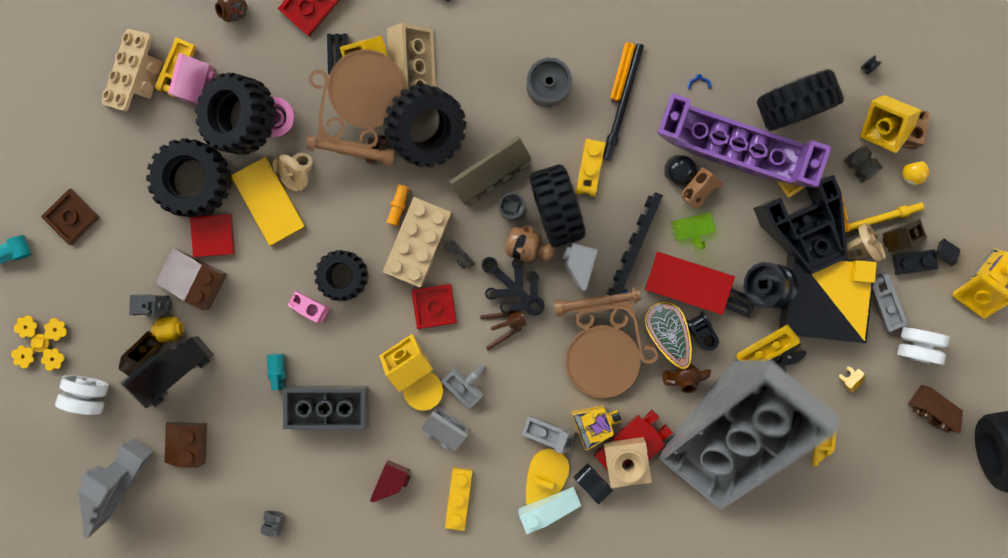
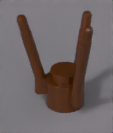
(515, 321)

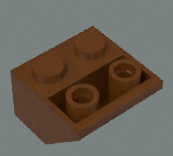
(937, 409)

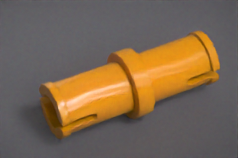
(397, 205)

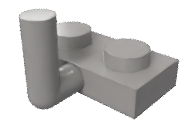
(463, 386)

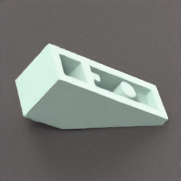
(548, 510)

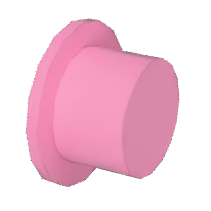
(284, 117)

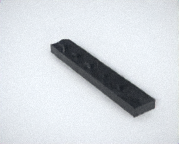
(636, 241)

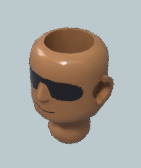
(527, 245)

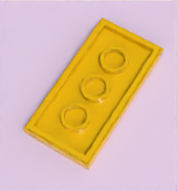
(268, 201)

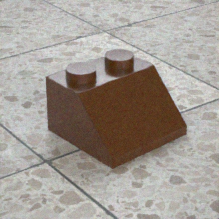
(185, 444)

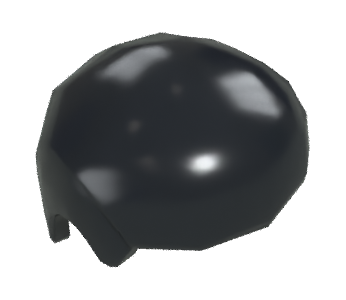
(680, 169)

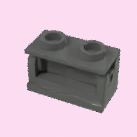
(148, 303)

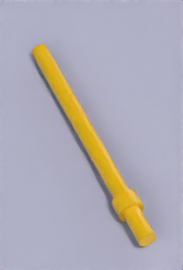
(901, 212)

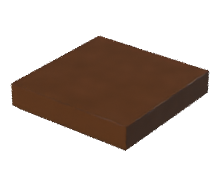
(70, 216)

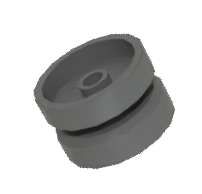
(540, 73)

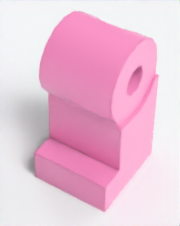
(309, 307)

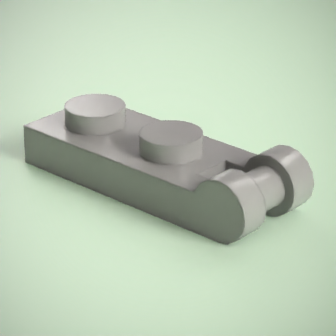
(888, 303)

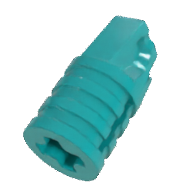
(276, 370)

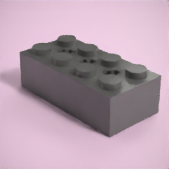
(318, 418)

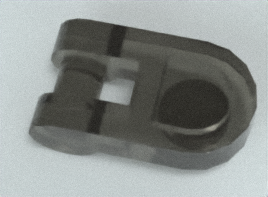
(464, 259)

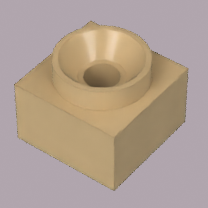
(637, 472)

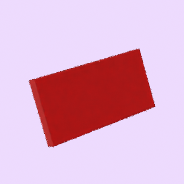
(689, 283)

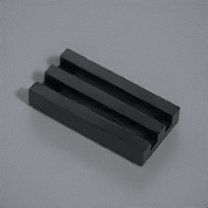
(330, 38)
(750, 307)

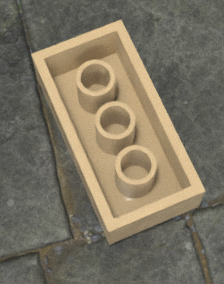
(417, 242)

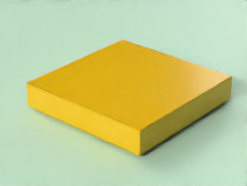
(982, 295)

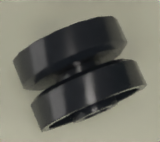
(770, 285)

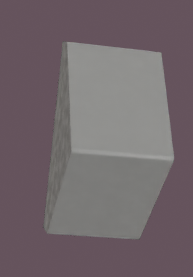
(746, 431)

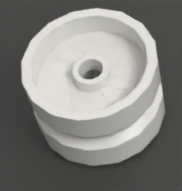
(923, 346)
(81, 395)

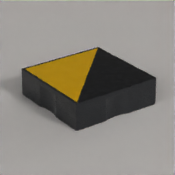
(829, 303)

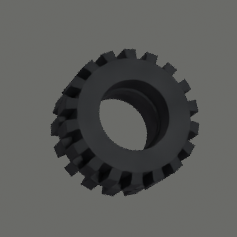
(324, 280)

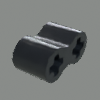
(593, 483)

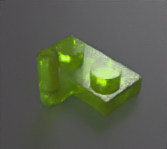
(694, 227)

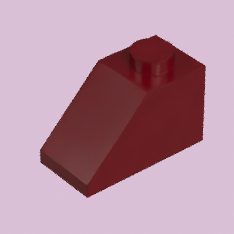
(390, 481)

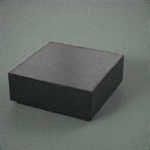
(947, 252)

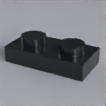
(915, 262)

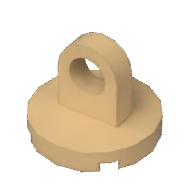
(292, 173)
(867, 244)

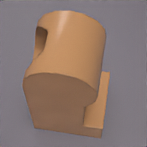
(918, 135)
(700, 187)

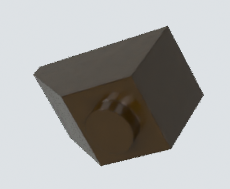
(904, 236)
(139, 353)

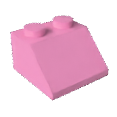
(190, 78)

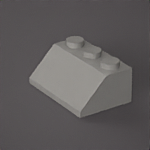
(579, 264)

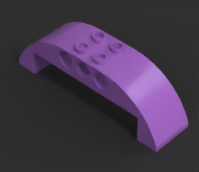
(742, 145)

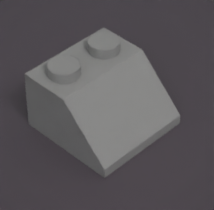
(445, 429)

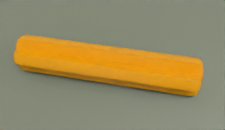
(622, 71)

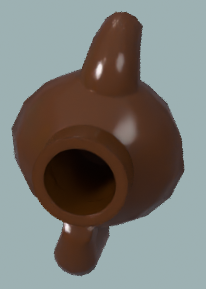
(686, 379)

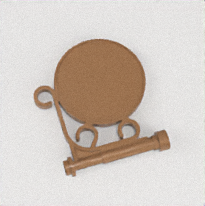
(360, 93)
(604, 357)

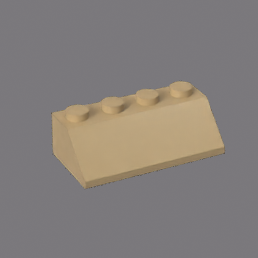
(413, 53)

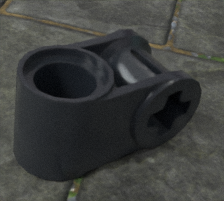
(702, 330)

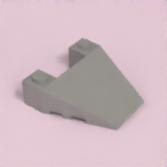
(104, 488)

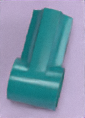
(14, 249)

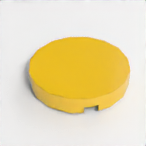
(424, 392)

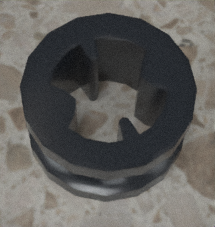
(870, 65)

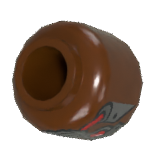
(231, 9)

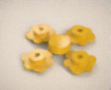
(39, 343)

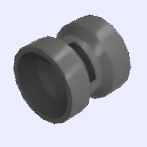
(272, 523)

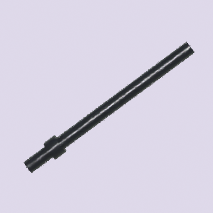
(612, 139)

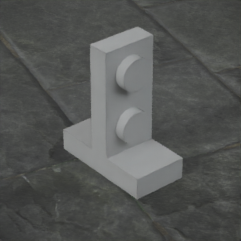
(549, 434)

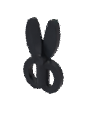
(788, 358)

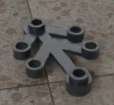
(515, 288)

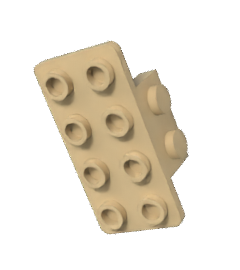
(132, 71)

